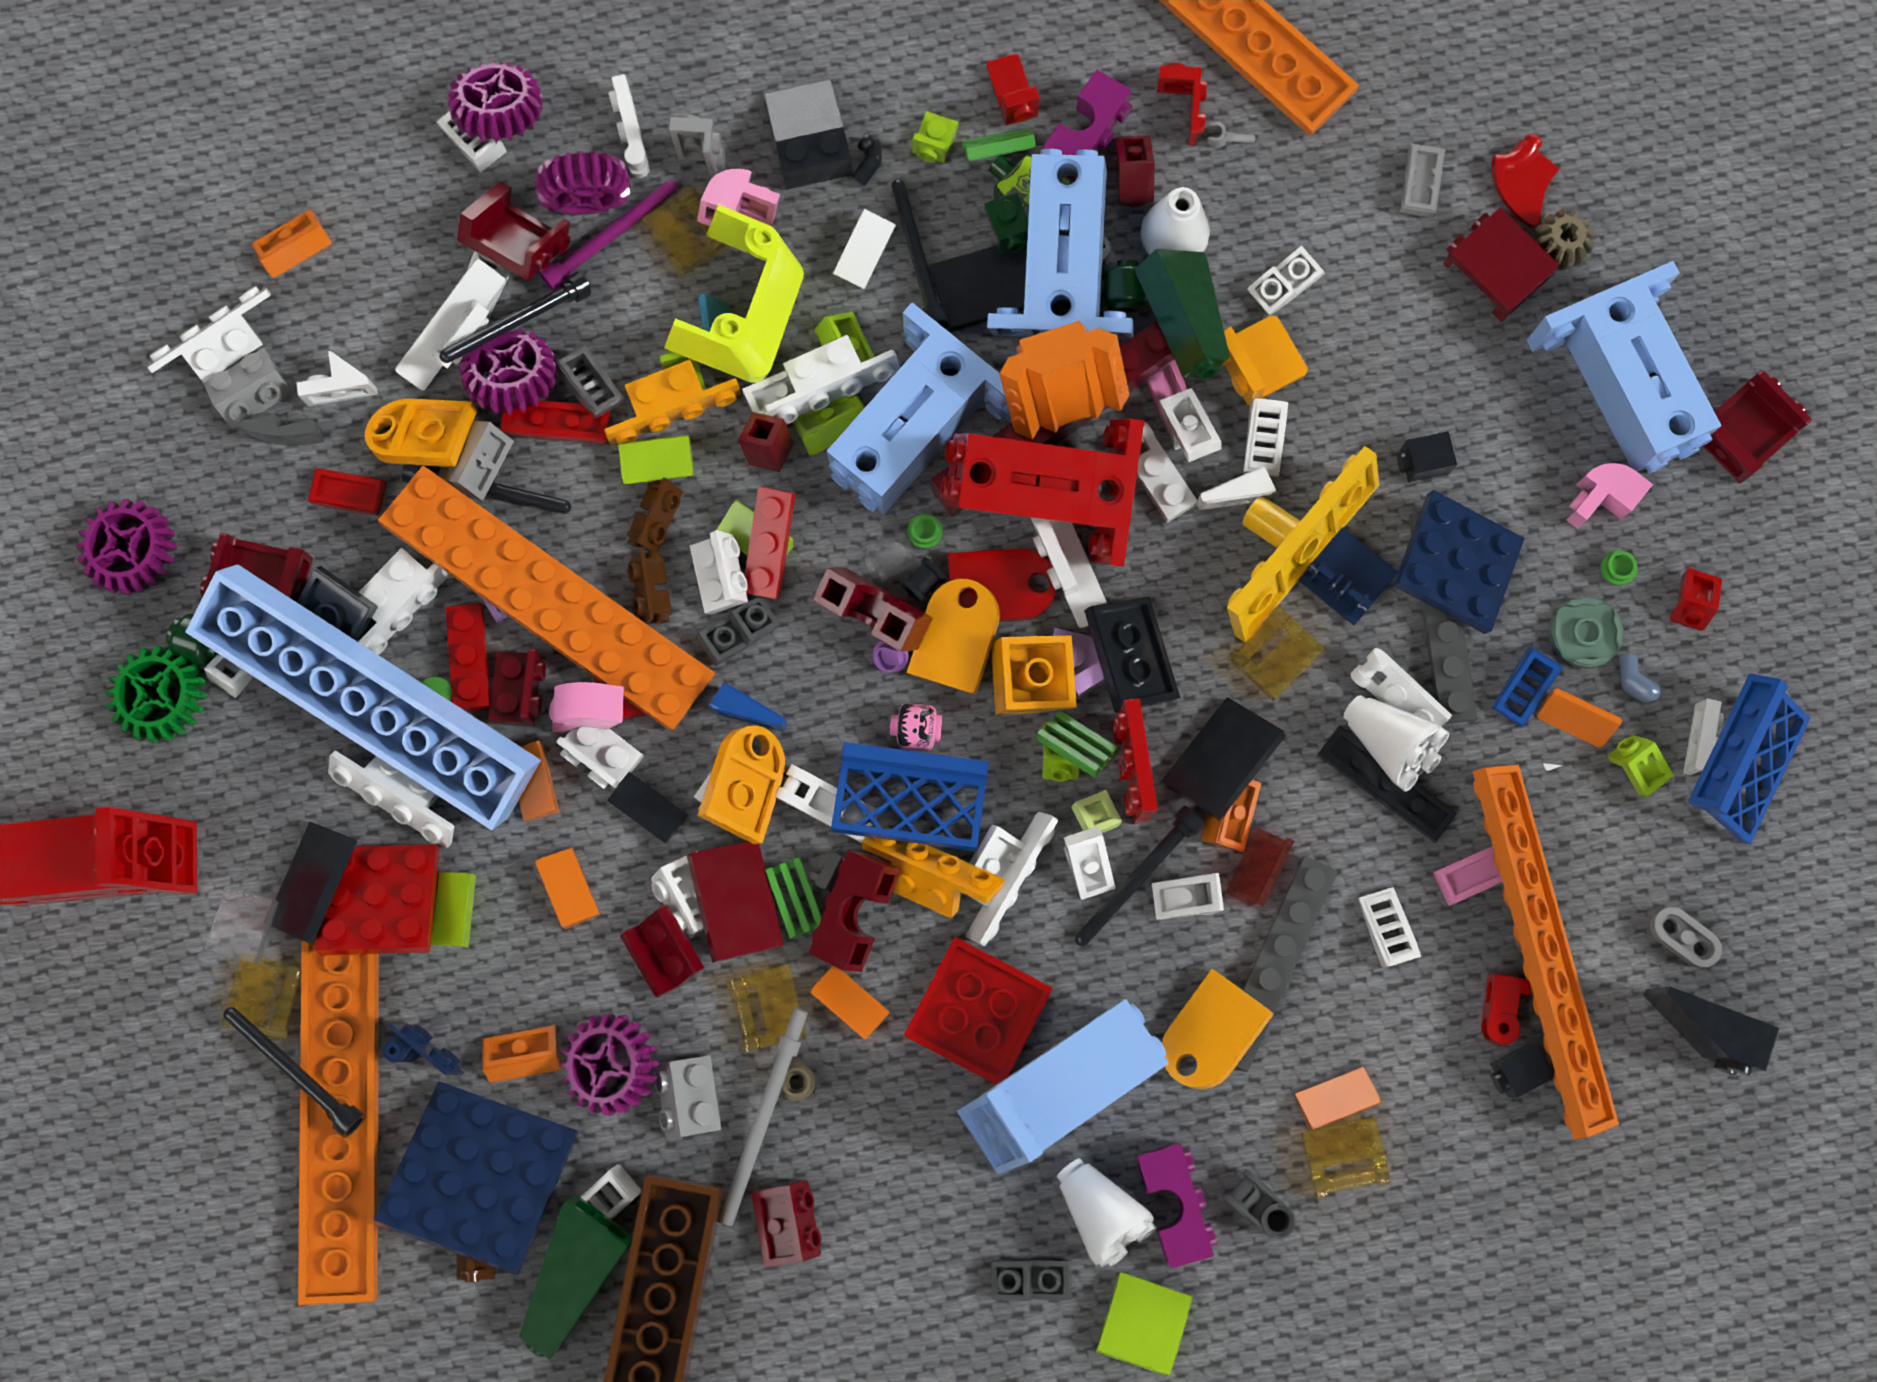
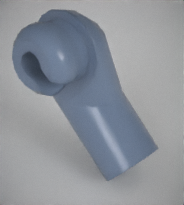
(1634, 682)

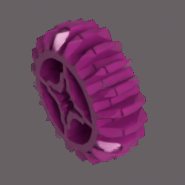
(495, 101)
(582, 183)
(509, 381)
(101, 560)
(596, 1090)

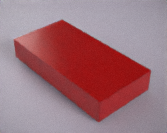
(347, 491)

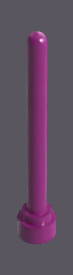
(555, 273)

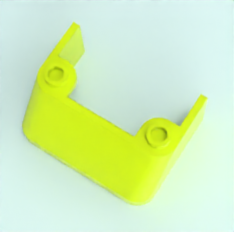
(750, 344)

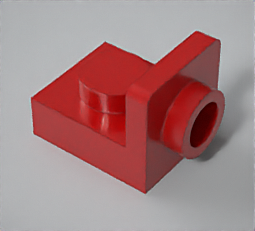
(1697, 599)

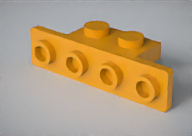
(669, 397)
(934, 876)

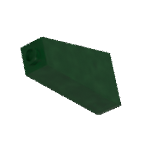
(1186, 309)
(575, 1269)

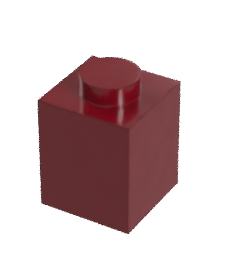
(766, 441)

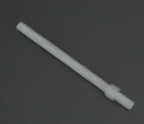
(787, 1047)

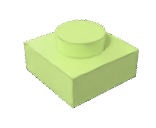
(1097, 811)

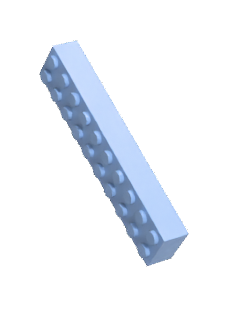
(362, 696)

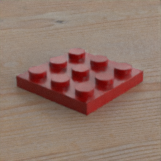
(1134, 762)
(382, 902)
(978, 1011)

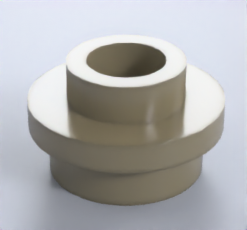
(808, 1087)

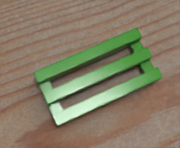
(998, 144)
(1081, 739)
(784, 869)

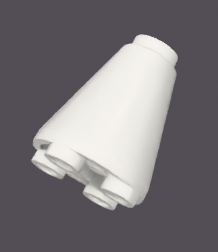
(1176, 223)
(1396, 739)
(1103, 1213)

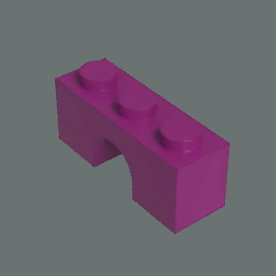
(1104, 104)
(1188, 1236)

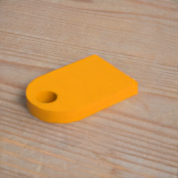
(420, 431)
(957, 637)
(744, 784)
(1215, 1029)

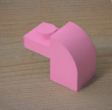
(734, 191)
(1612, 486)
(586, 705)

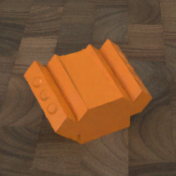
(1063, 378)

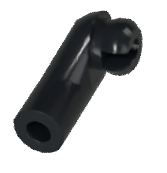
(871, 161)

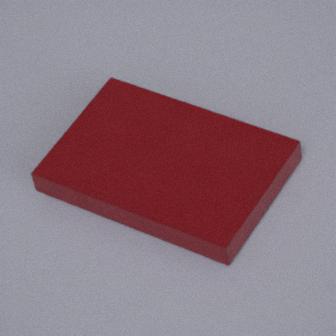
(735, 901)

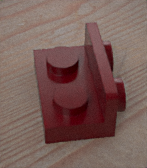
(516, 688)
(662, 952)
(786, 1224)

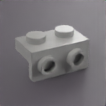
(697, 141)
(247, 388)
(687, 1097)

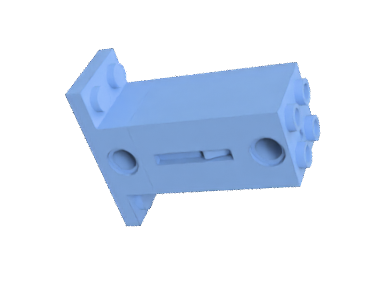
(1063, 249)
(1635, 369)
(914, 414)
(1063, 1087)

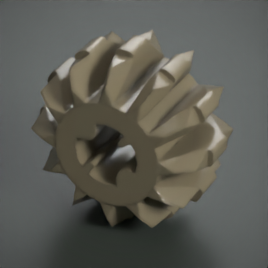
(1570, 227)

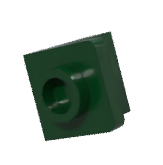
(1008, 222)

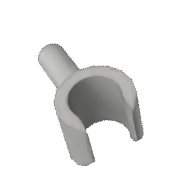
(1218, 142)

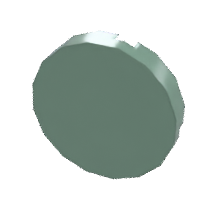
(1579, 641)

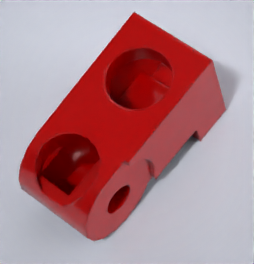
(1501, 1006)

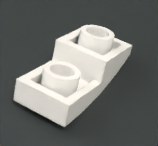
(864, 249)
(1285, 281)

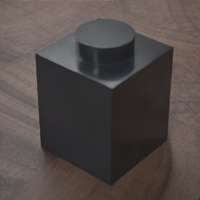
(1427, 457)
(1521, 1070)

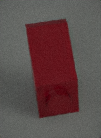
(1134, 170)

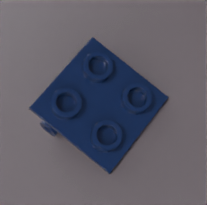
(1348, 576)
(412, 1041)

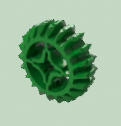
(146, 703)

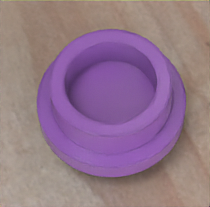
(888, 658)

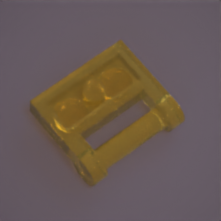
(676, 237)
(1284, 661)
(253, 993)
(777, 1001)
(1342, 1145)

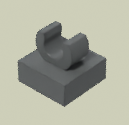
(829, 872)

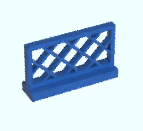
(1734, 756)
(916, 767)

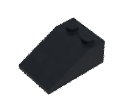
(809, 134)
(1716, 1032)

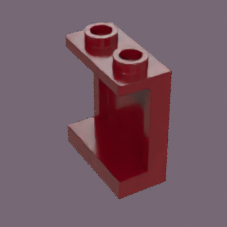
(511, 235)
(1501, 261)
(1755, 425)
(276, 566)

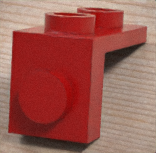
(1181, 79)
(1012, 91)

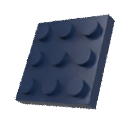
(1459, 562)

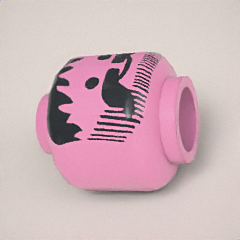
(916, 727)

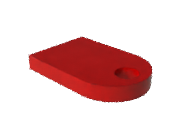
(1007, 578)

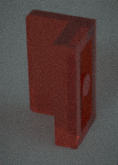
(1259, 868)

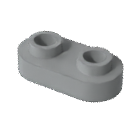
(1684, 936)

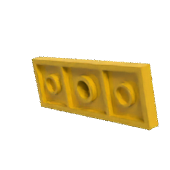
(1298, 541)

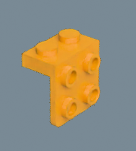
(1262, 359)

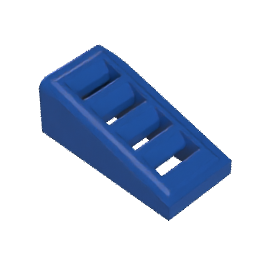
(1530, 655)
(739, 706)

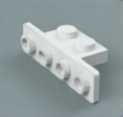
(456, 319)
(218, 343)
(829, 375)
(1069, 566)
(398, 592)
(395, 793)
(1011, 860)

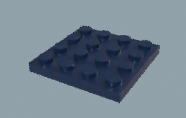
(477, 1178)

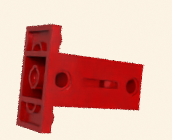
(1052, 482)
(97, 857)

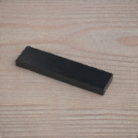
(1414, 806)

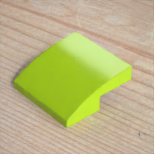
(1144, 1324)

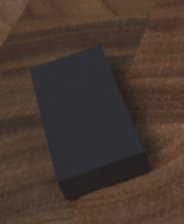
(647, 807)

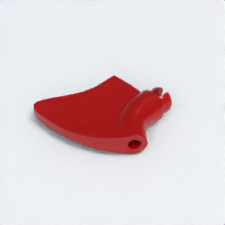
(1523, 179)

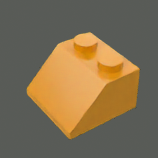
(1033, 674)

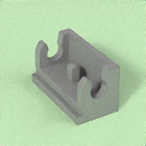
(478, 461)

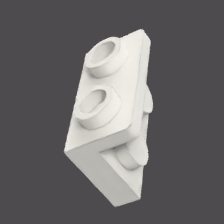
(719, 572)
(602, 752)
(675, 888)

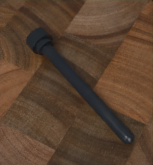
(572, 289)
(932, 307)
(505, 492)
(1185, 825)
(344, 1117)

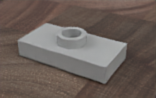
(1422, 180)

